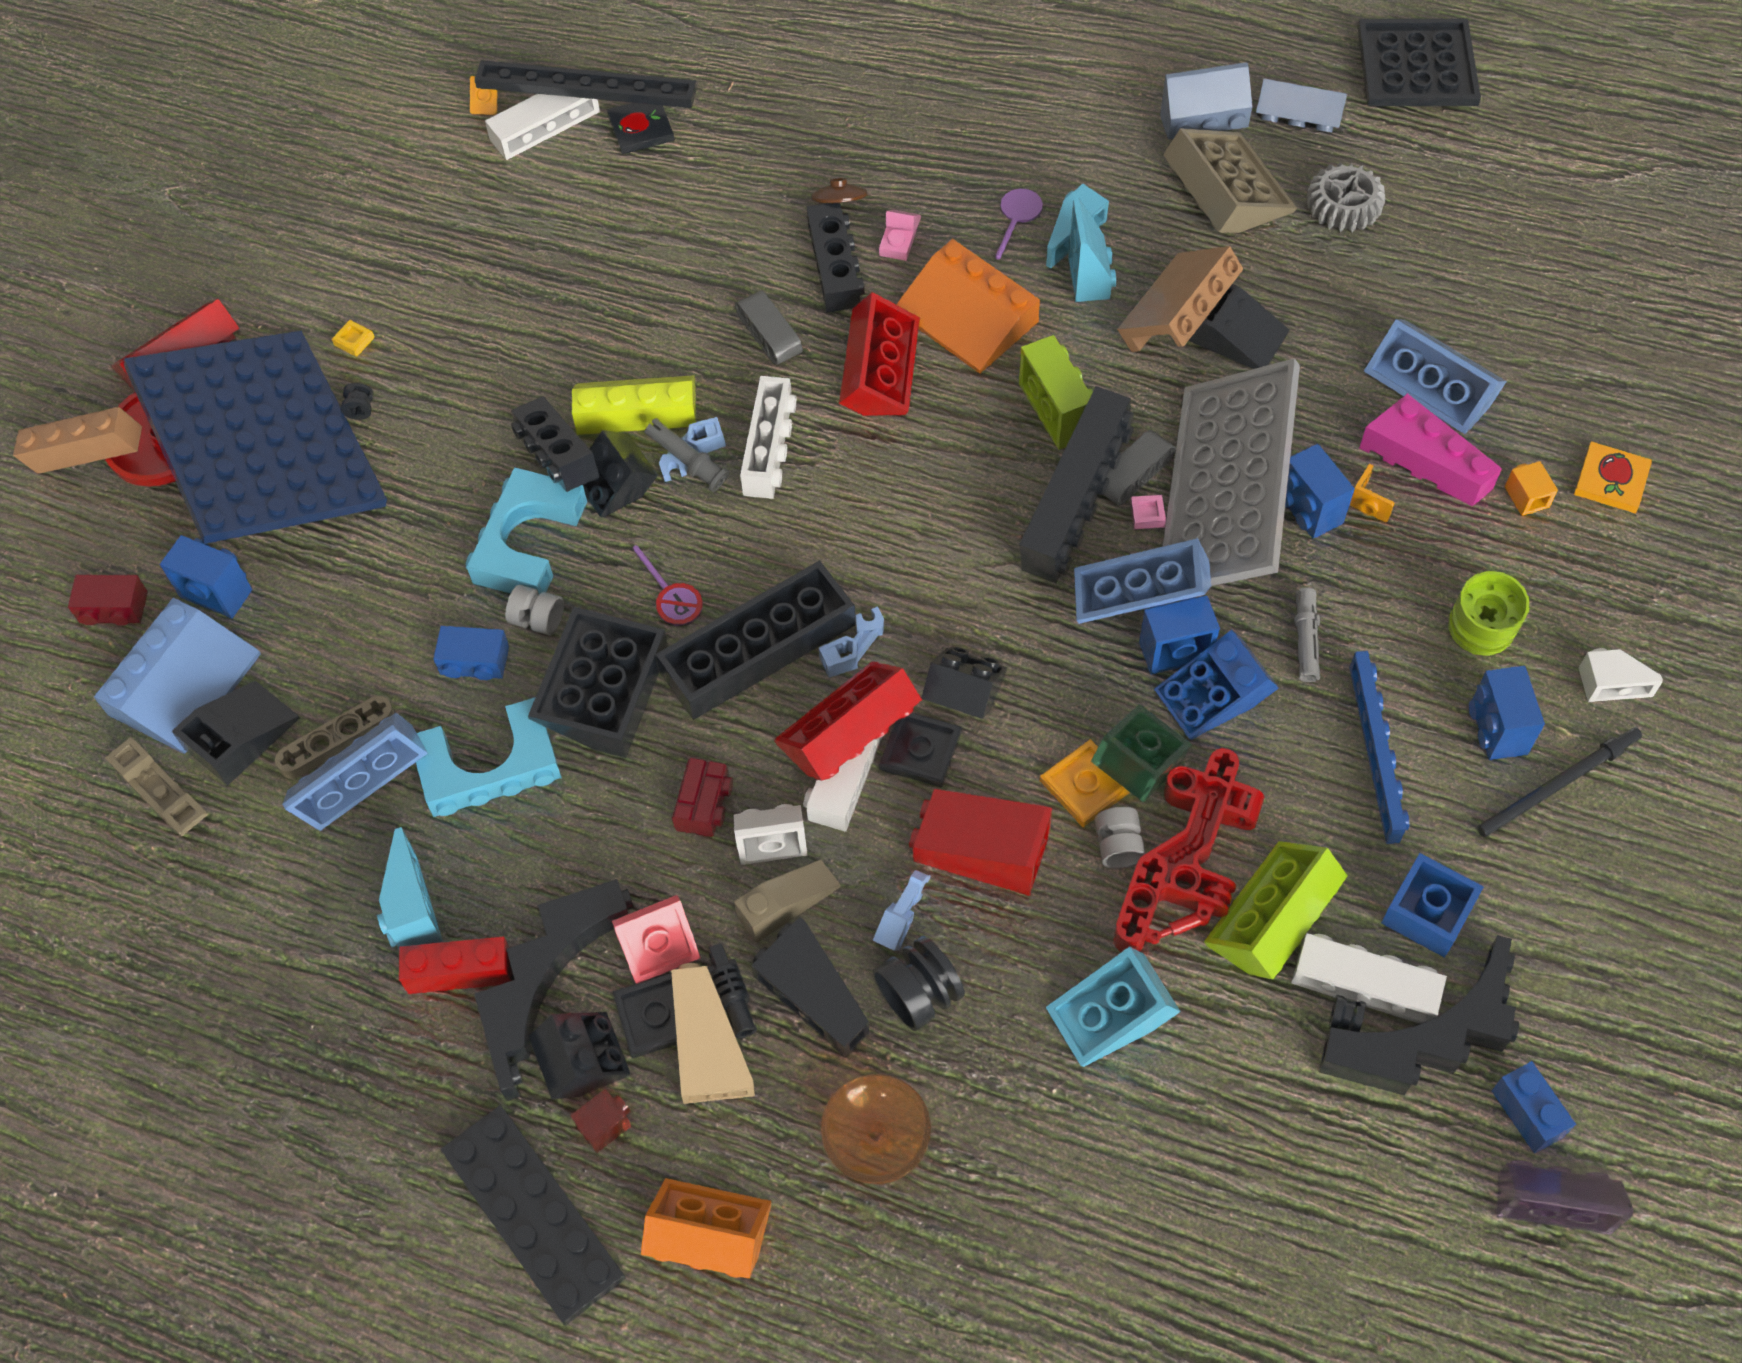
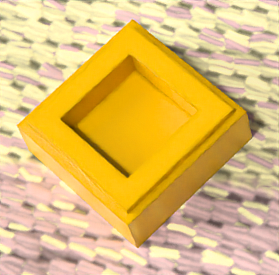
(353, 338)

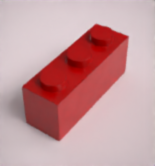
(454, 965)

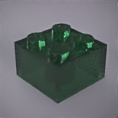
(1140, 752)

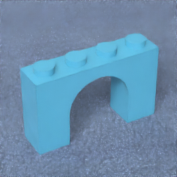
(523, 498)
(528, 765)

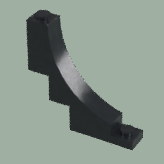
(512, 1007)

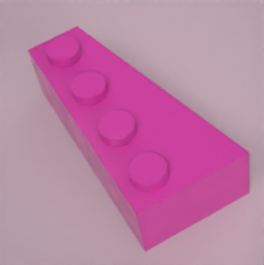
(1431, 451)

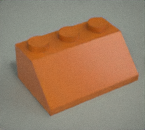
(705, 1228)

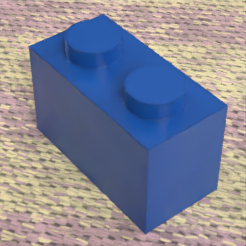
(471, 652)
(1533, 1107)

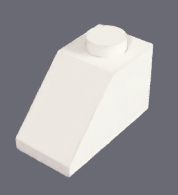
(1616, 676)

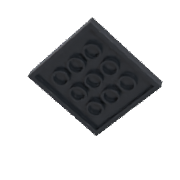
(1418, 62)

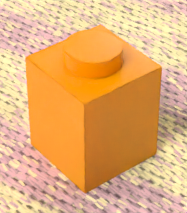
(1530, 488)

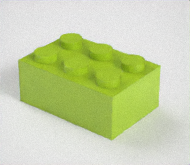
(1053, 387)

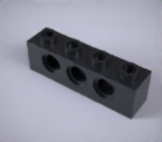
(833, 256)
(554, 444)

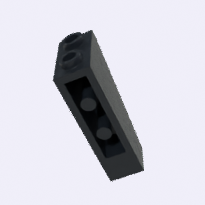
(810, 986)

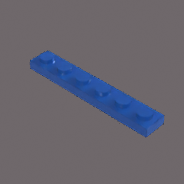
(1381, 759)

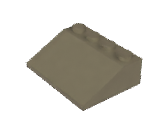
(1227, 179)

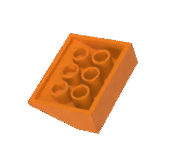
(970, 306)

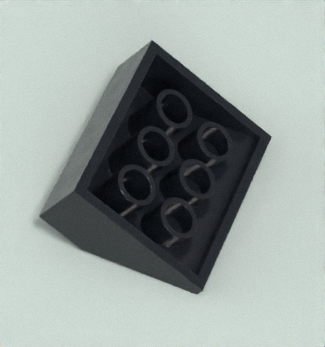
(599, 680)

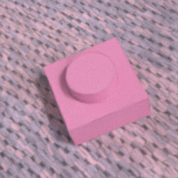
(1148, 512)

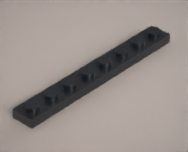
(586, 84)

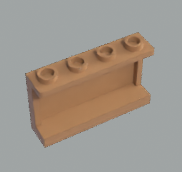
(1181, 297)

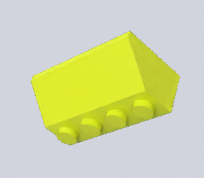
(633, 404)

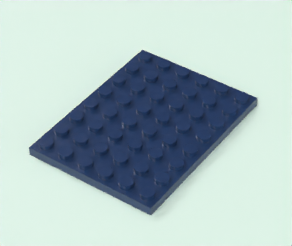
(253, 435)

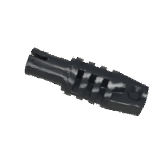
(731, 991)

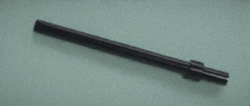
(1608, 750)

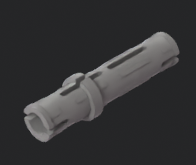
(1307, 625)

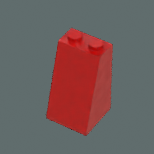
(983, 838)

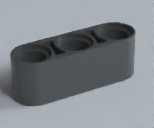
(768, 327)
(1138, 466)

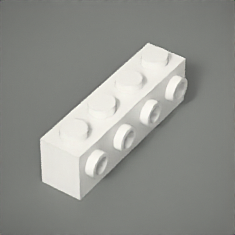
(767, 436)

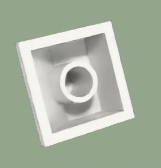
(770, 834)

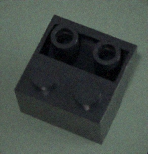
(622, 473)
(963, 681)
(578, 1053)

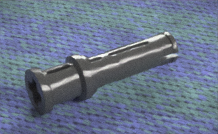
(697, 463)

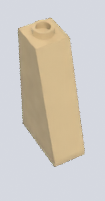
(707, 1048)

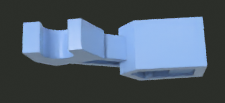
(696, 430)
(866, 634)
(899, 916)

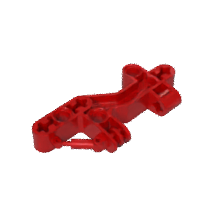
(1211, 803)

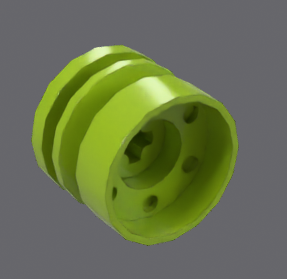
(1488, 613)

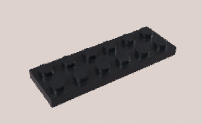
(533, 1215)

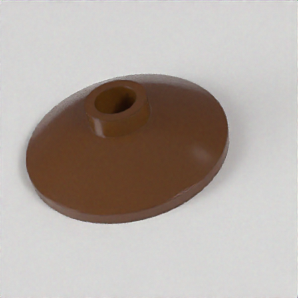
(839, 192)

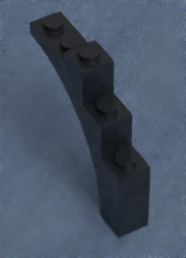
(1395, 1057)

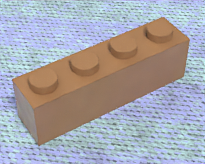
(77, 440)

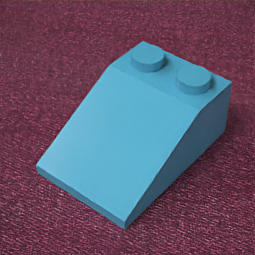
(1089, 257)
(404, 898)
(1112, 1007)

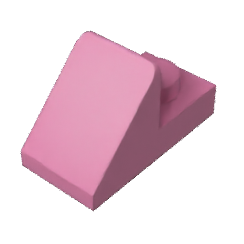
(899, 234)

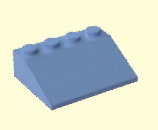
(174, 670)

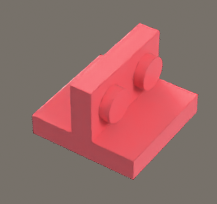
(656, 939)

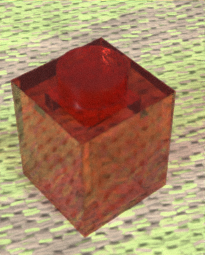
(602, 1120)

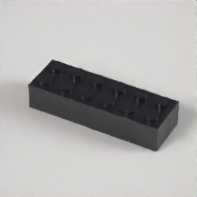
(1076, 485)
(756, 639)

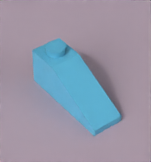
(1059, 241)

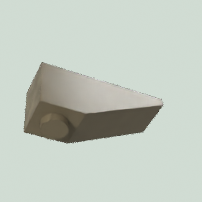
(784, 898)

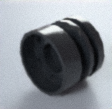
(923, 979)

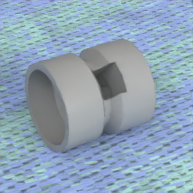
(533, 609)
(1119, 837)

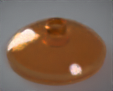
(873, 1105)

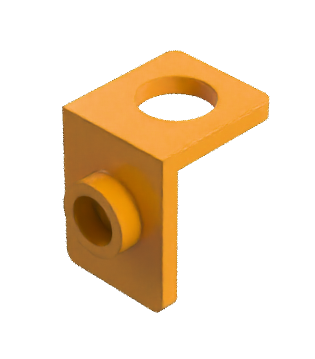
(482, 100)
(1370, 502)

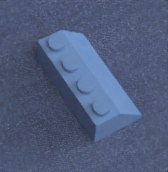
(1434, 375)
(1141, 580)
(355, 772)

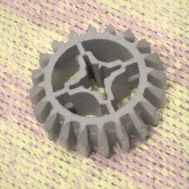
(1346, 197)

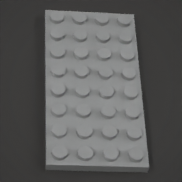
(1234, 469)

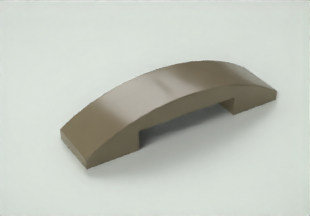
(156, 787)

